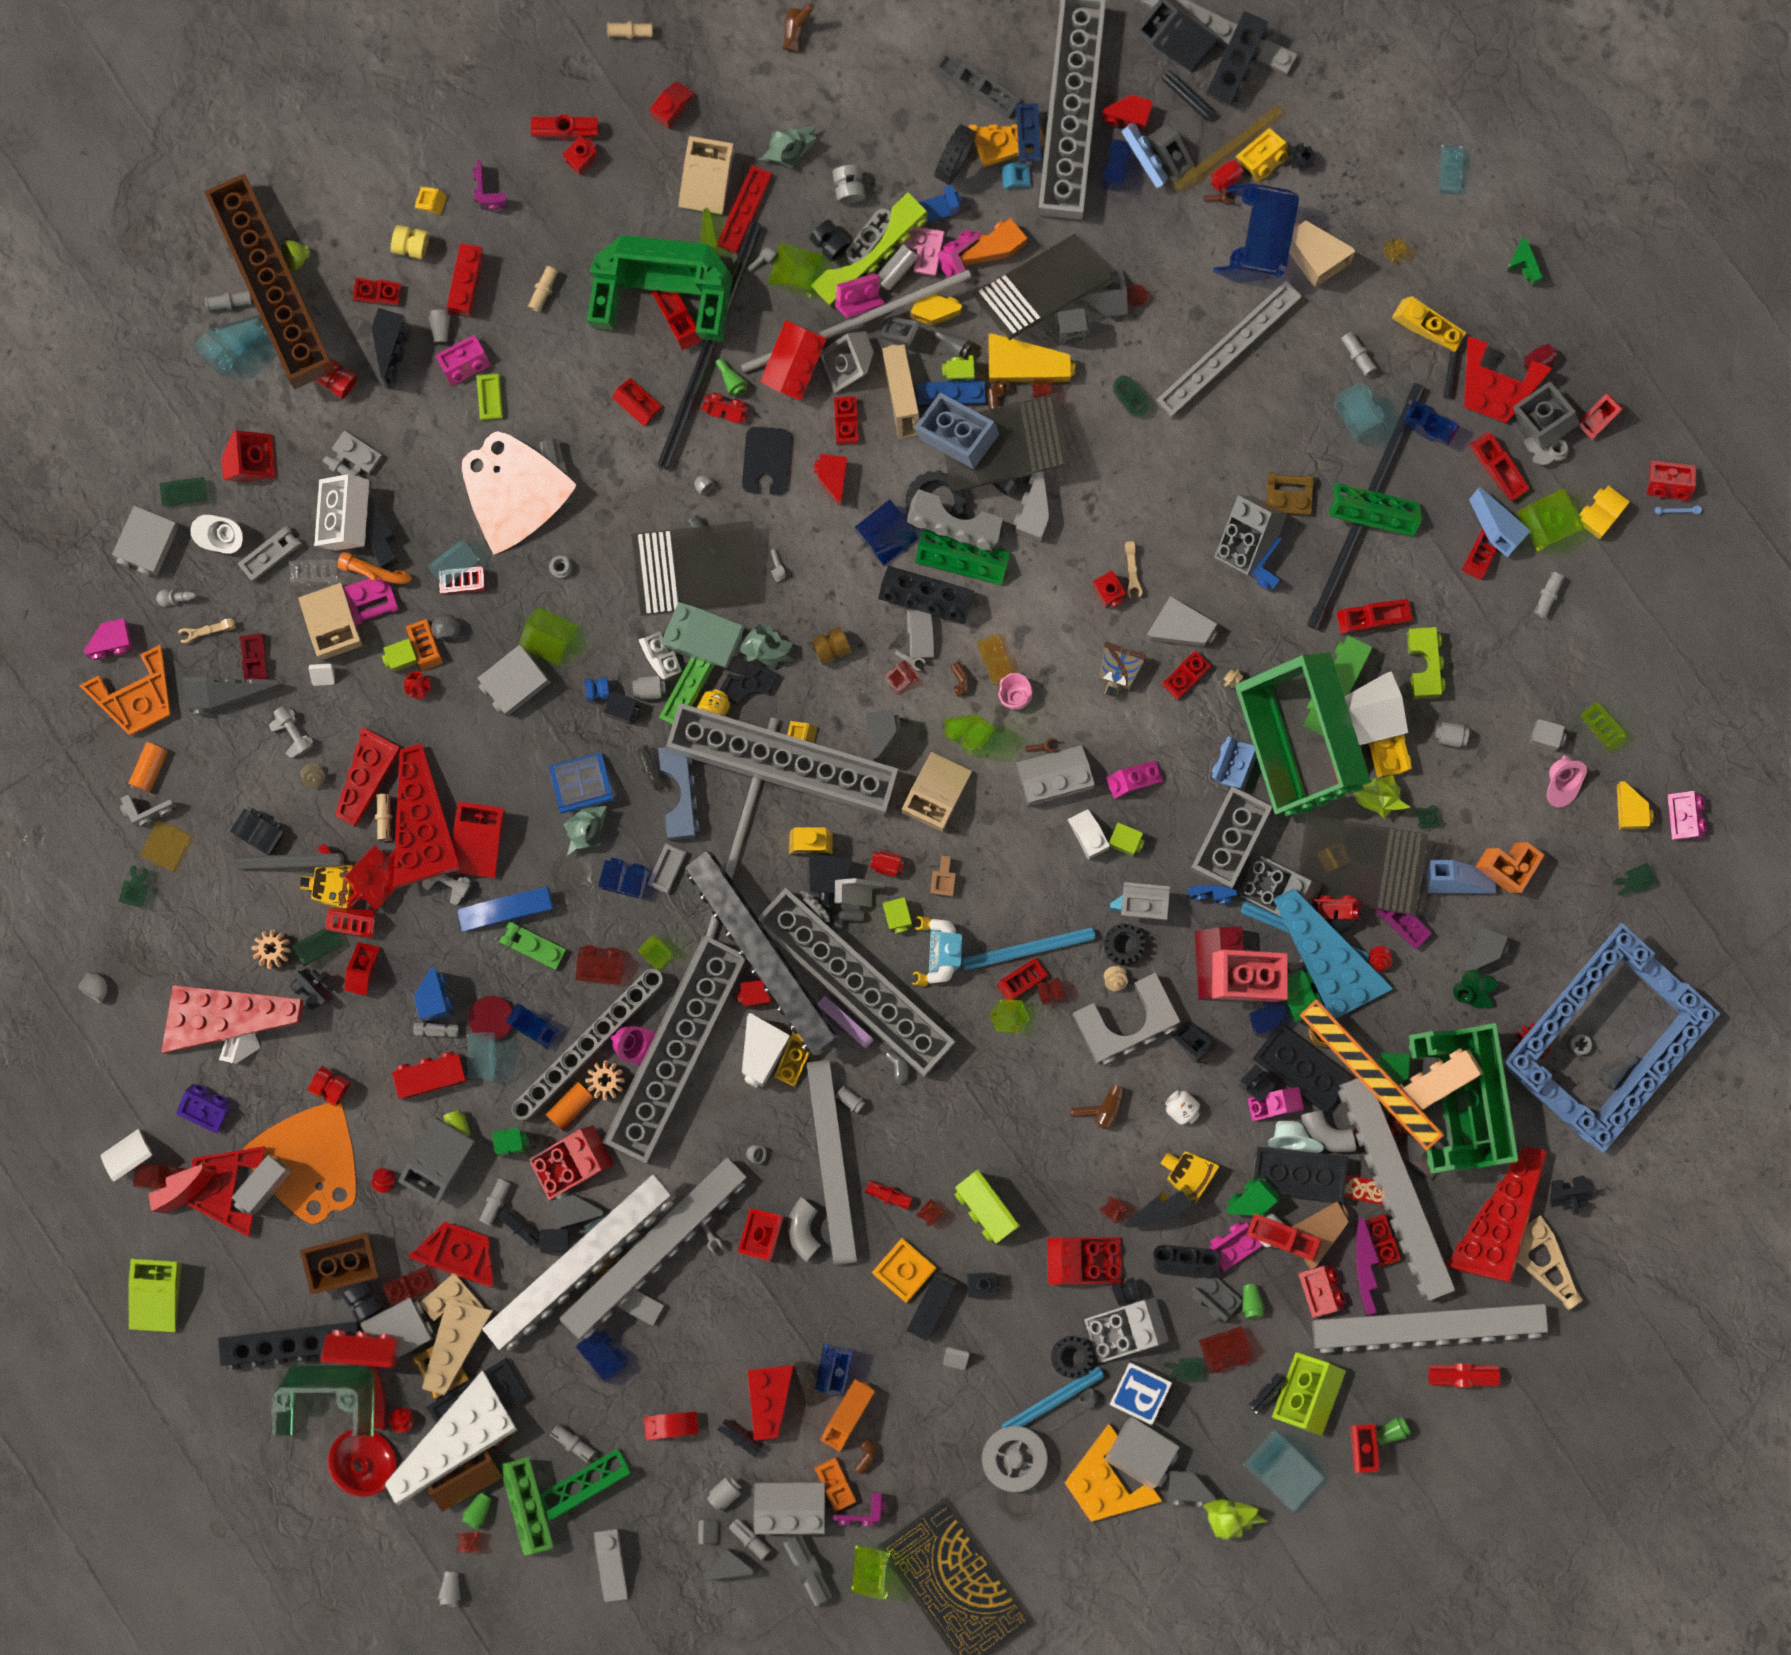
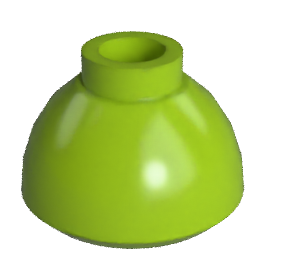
(294, 254)

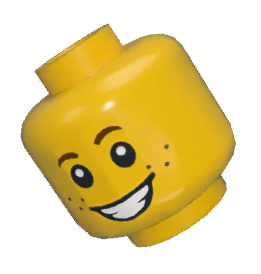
(715, 702)

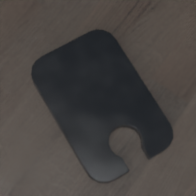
(766, 454)

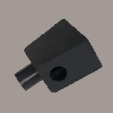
(824, 872)

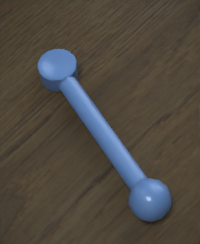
(1696, 510)

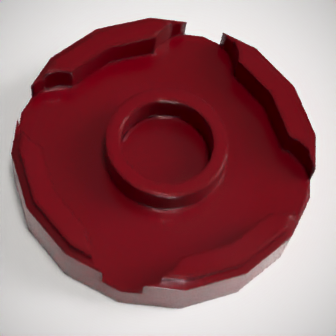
(490, 1015)

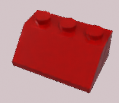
(793, 359)
(360, 1349)

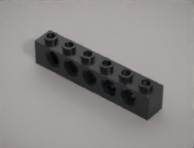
(230, 1345)

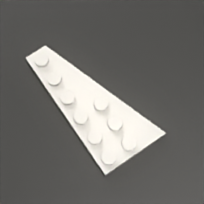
(462, 1433)

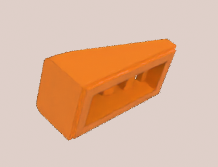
(428, 658)

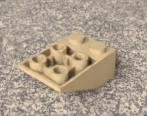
(706, 175)
(330, 622)
(936, 792)

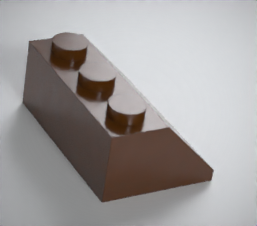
(339, 1263)
(465, 1480)

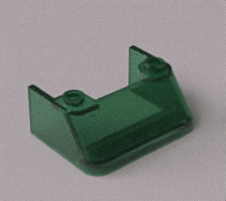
(351, 1383)

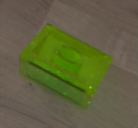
(547, 635)
(871, 1571)

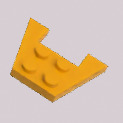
(1099, 1488)

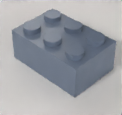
(957, 430)

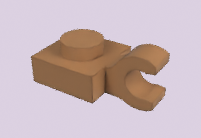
(942, 880)

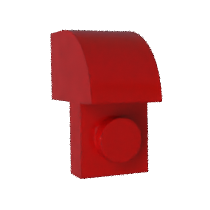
(671, 1425)

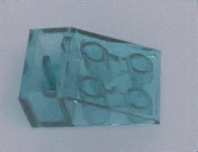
(225, 343)
(1283, 1470)

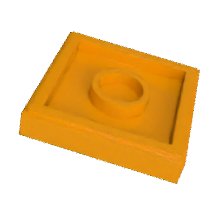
(904, 1270)

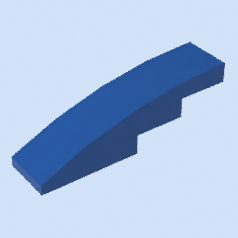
(505, 909)

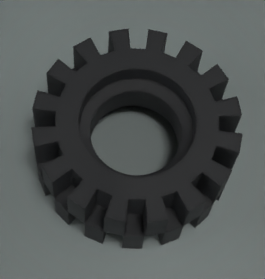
(1124, 930)
(1072, 1342)

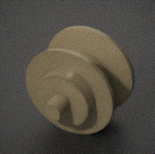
(312, 775)

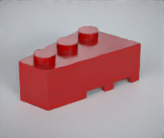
(768, 1399)

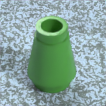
(1252, 1302)
(1393, 1431)
(476, 1512)

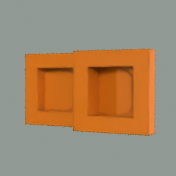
(835, 1484)

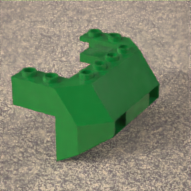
(1477, 1112)

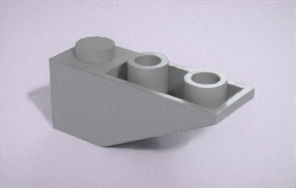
(1035, 513)

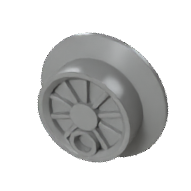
(1014, 1459)

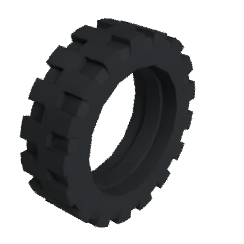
(955, 154)
(933, 478)

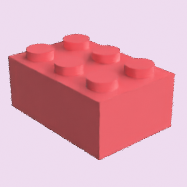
(1249, 975)

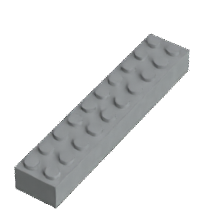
(1071, 108)
(781, 759)
(855, 983)
(674, 1049)

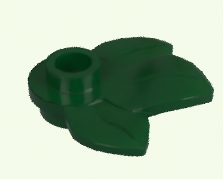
(1477, 988)

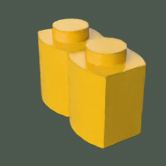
(1603, 512)

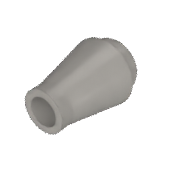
(439, 324)
(450, 1591)

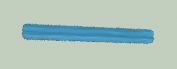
(1055, 1398)

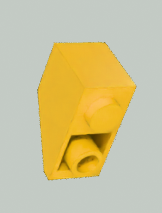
(935, 309)

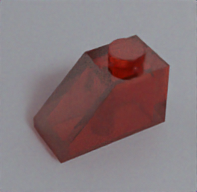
(153, 1176)

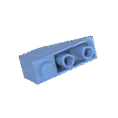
(1499, 524)
(1456, 877)

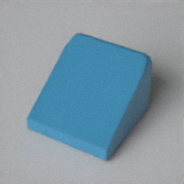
(1016, 176)

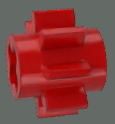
(417, 685)

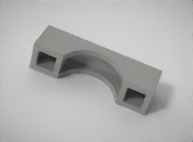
(929, 514)

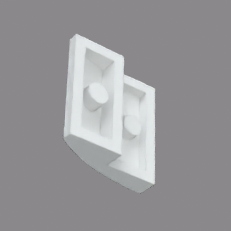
(126, 1155)

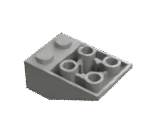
(1126, 1330)

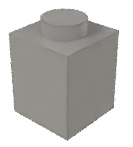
(1547, 735)

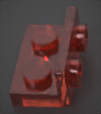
(600, 964)
(1226, 1350)

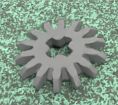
(814, 906)

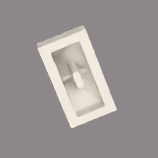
(239, 1048)

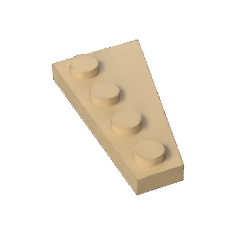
(455, 1338)

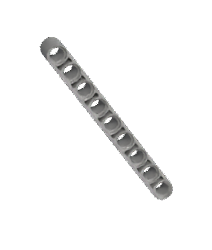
(576, 1048)
(831, 1162)

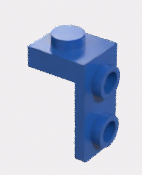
(942, 205)
(1263, 577)

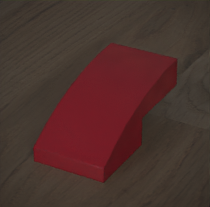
(253, 656)

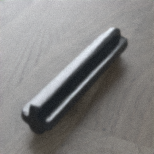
(1188, 95)

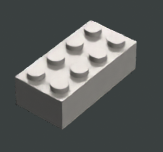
(1231, 838)

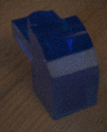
(1429, 425)
(1267, 1018)
(532, 1026)

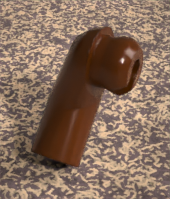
(868, 1458)

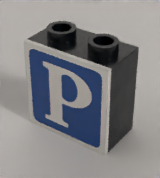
(1142, 1392)

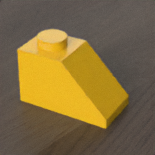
(1632, 809)

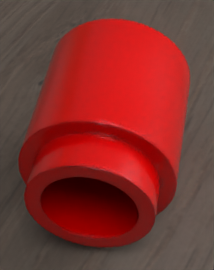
(1226, 176)
(887, 863)

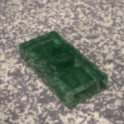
(183, 491)
(317, 946)

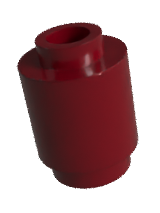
(1544, 354)

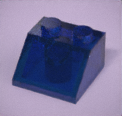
(886, 532)

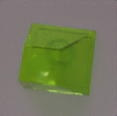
(794, 269)

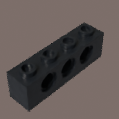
(1247, 24)
(926, 594)

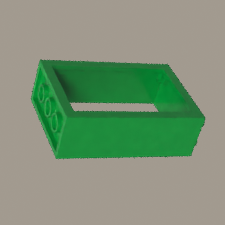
(1273, 744)

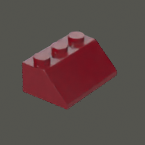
(1206, 944)

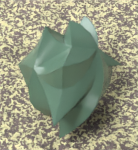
(789, 145)
(765, 646)
(585, 828)

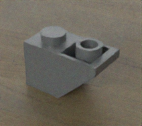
(1187, 1487)

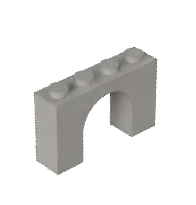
(1106, 1044)

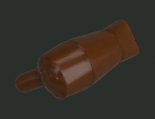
(794, 27)
(1106, 1113)

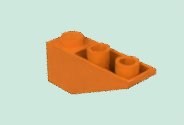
(998, 245)

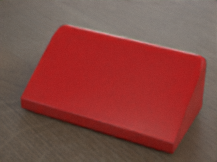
(636, 402)

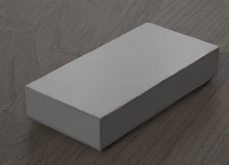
(667, 868)

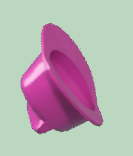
(632, 1043)

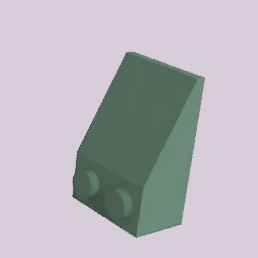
(702, 635)

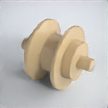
(1115, 978)

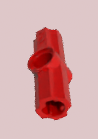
(578, 127)
(1463, 1375)

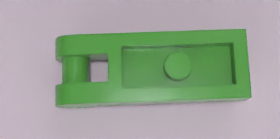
(533, 946)

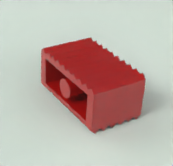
(1364, 1448)

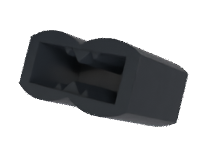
(258, 832)

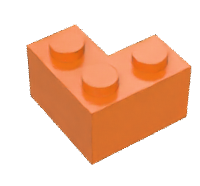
(1510, 870)

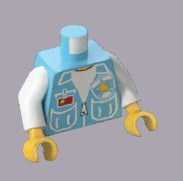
(944, 951)

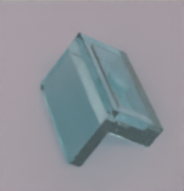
(453, 563)
(481, 1055)

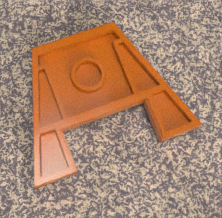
(138, 703)

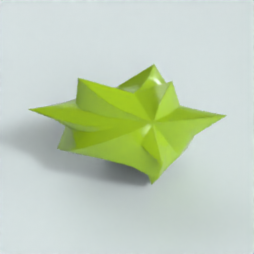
(1381, 796)
(1231, 1518)

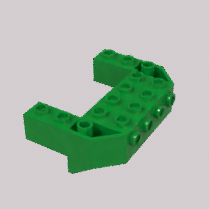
(661, 267)

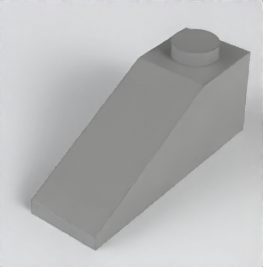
(611, 1565)

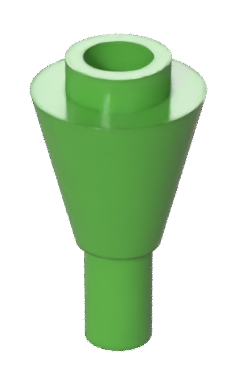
(734, 383)

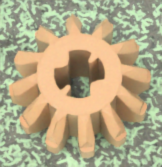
(271, 957)
(610, 1085)

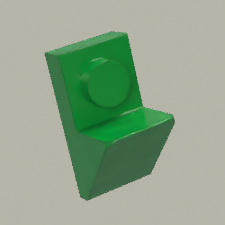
(1524, 257)

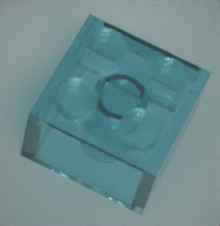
(1359, 412)

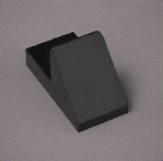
(1256, 1084)

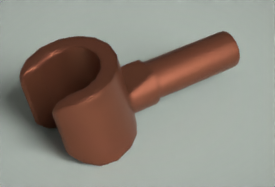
(1221, 197)
(1044, 746)

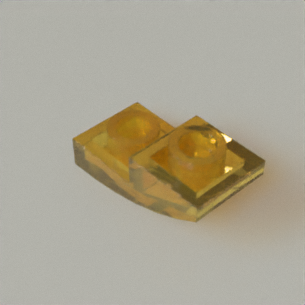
(993, 658)

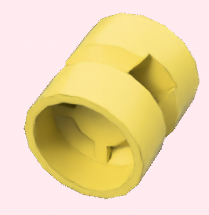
(409, 242)

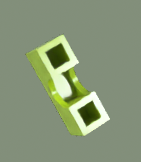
(1426, 643)

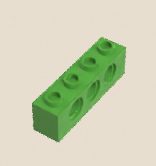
(526, 1506)

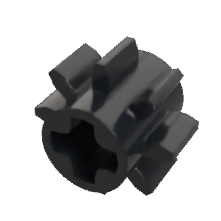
(1301, 157)

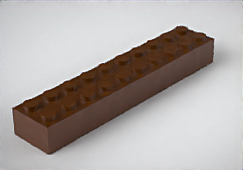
(269, 281)

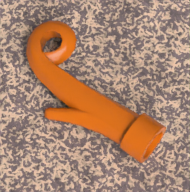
(349, 562)

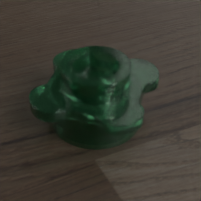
(1422, 813)

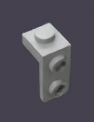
(130, 810)

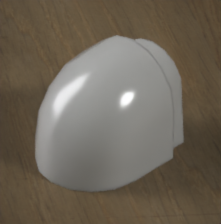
(94, 986)

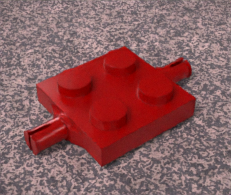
(371, 878)

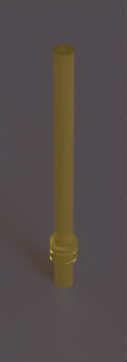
(1193, 174)

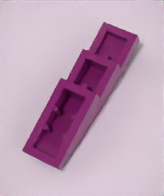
(1406, 926)
(1364, 1257)

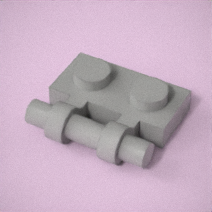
(355, 452)

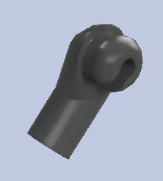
(846, 915)
(901, 1069)

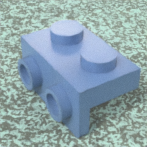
(1234, 764)

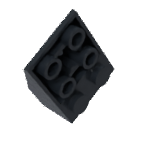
(1177, 33)
(389, 334)

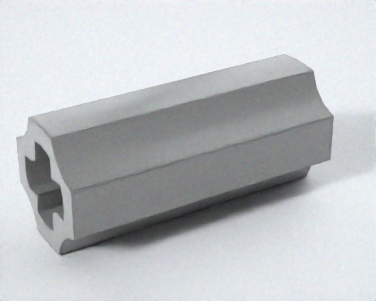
(897, 266)

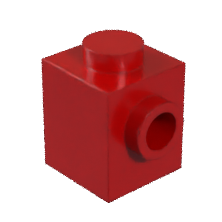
(580, 155)
(1109, 590)

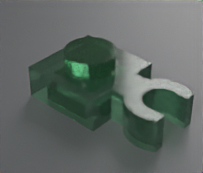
(1637, 879)
(134, 891)
(1188, 1369)

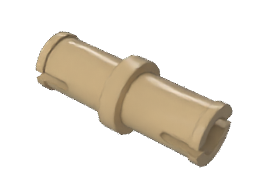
(629, 30)
(543, 288)
(383, 817)

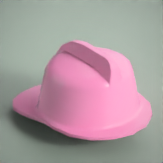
(1566, 781)

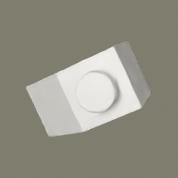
(1089, 834)

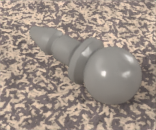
(167, 598)

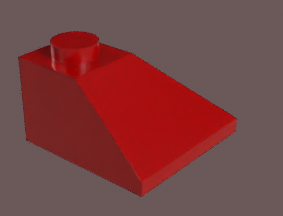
(248, 457)

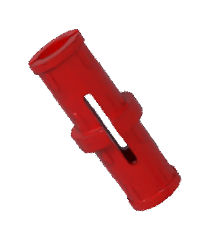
(888, 1194)

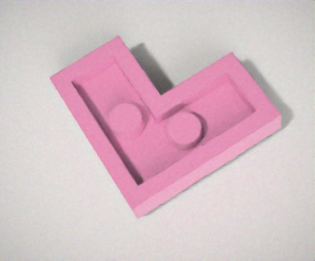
(927, 244)

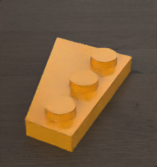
(999, 143)

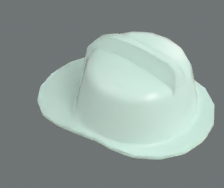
(1293, 1136)

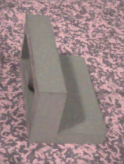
(855, 891)

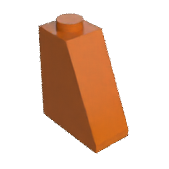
(847, 1415)

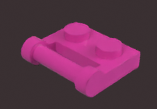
(366, 593)

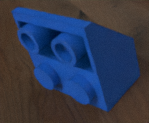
(431, 998)

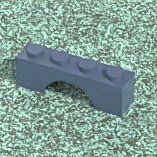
(680, 821)

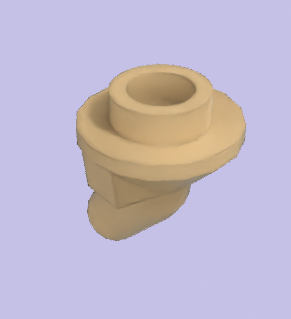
(1233, 678)

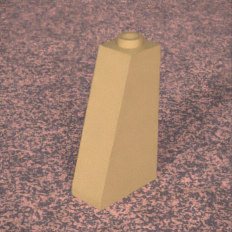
(901, 390)

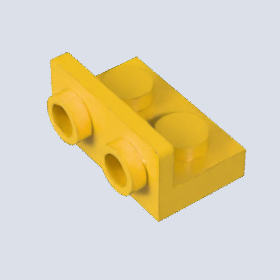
(1264, 155)
(1390, 756)

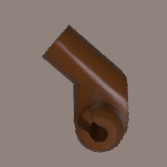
(996, 393)
(963, 680)

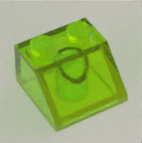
(1550, 519)

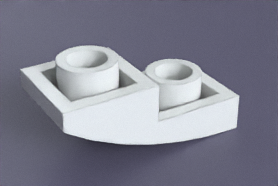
(662, 661)

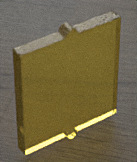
(165, 846)

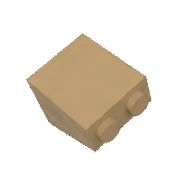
(1318, 252)

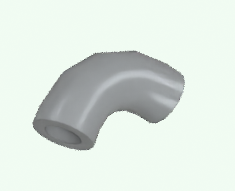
(1330, 1138)
(799, 1229)

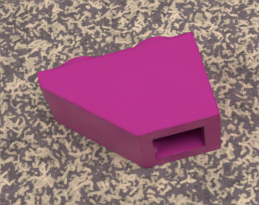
(108, 639)
(1276, 1104)

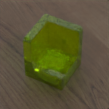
(655, 952)
(1009, 1016)

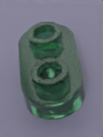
(1131, 396)

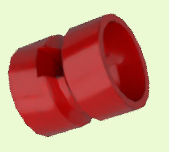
(340, 380)
(329, 1086)

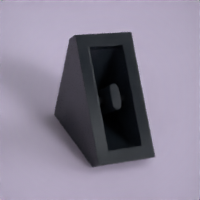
(1192, 1041)

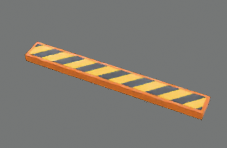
(1372, 1075)

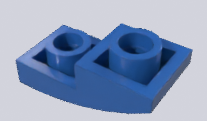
(1219, 893)

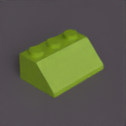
(985, 1207)
(1308, 1393)

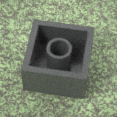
(1546, 415)

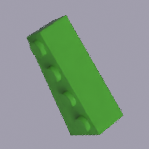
(1348, 665)

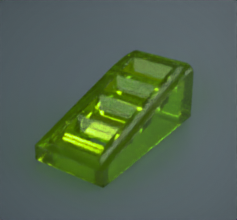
(707, 230)
(1616, 729)

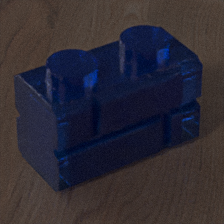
(601, 1355)
(834, 1370)

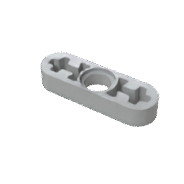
(854, 246)

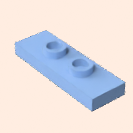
(1149, 161)

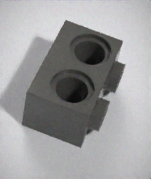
(1072, 326)

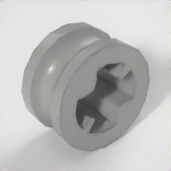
(1576, 1039)

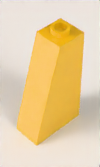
(1026, 362)

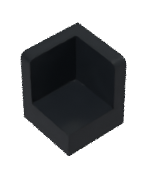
(553, 1241)

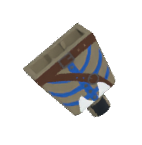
(1119, 668)

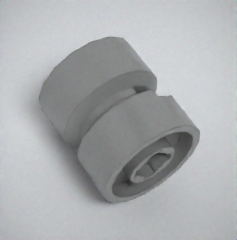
(848, 183)

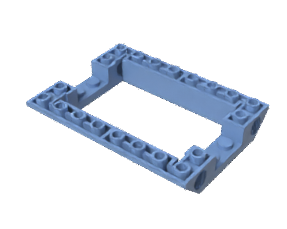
(1646, 1077)

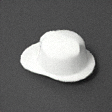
(217, 533)

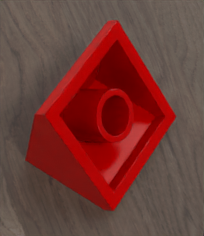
(761, 1234)

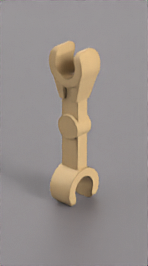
(1132, 569)
(225, 625)

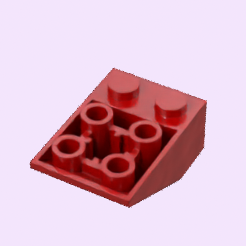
(478, 838)
(571, 1162)
(1084, 1260)

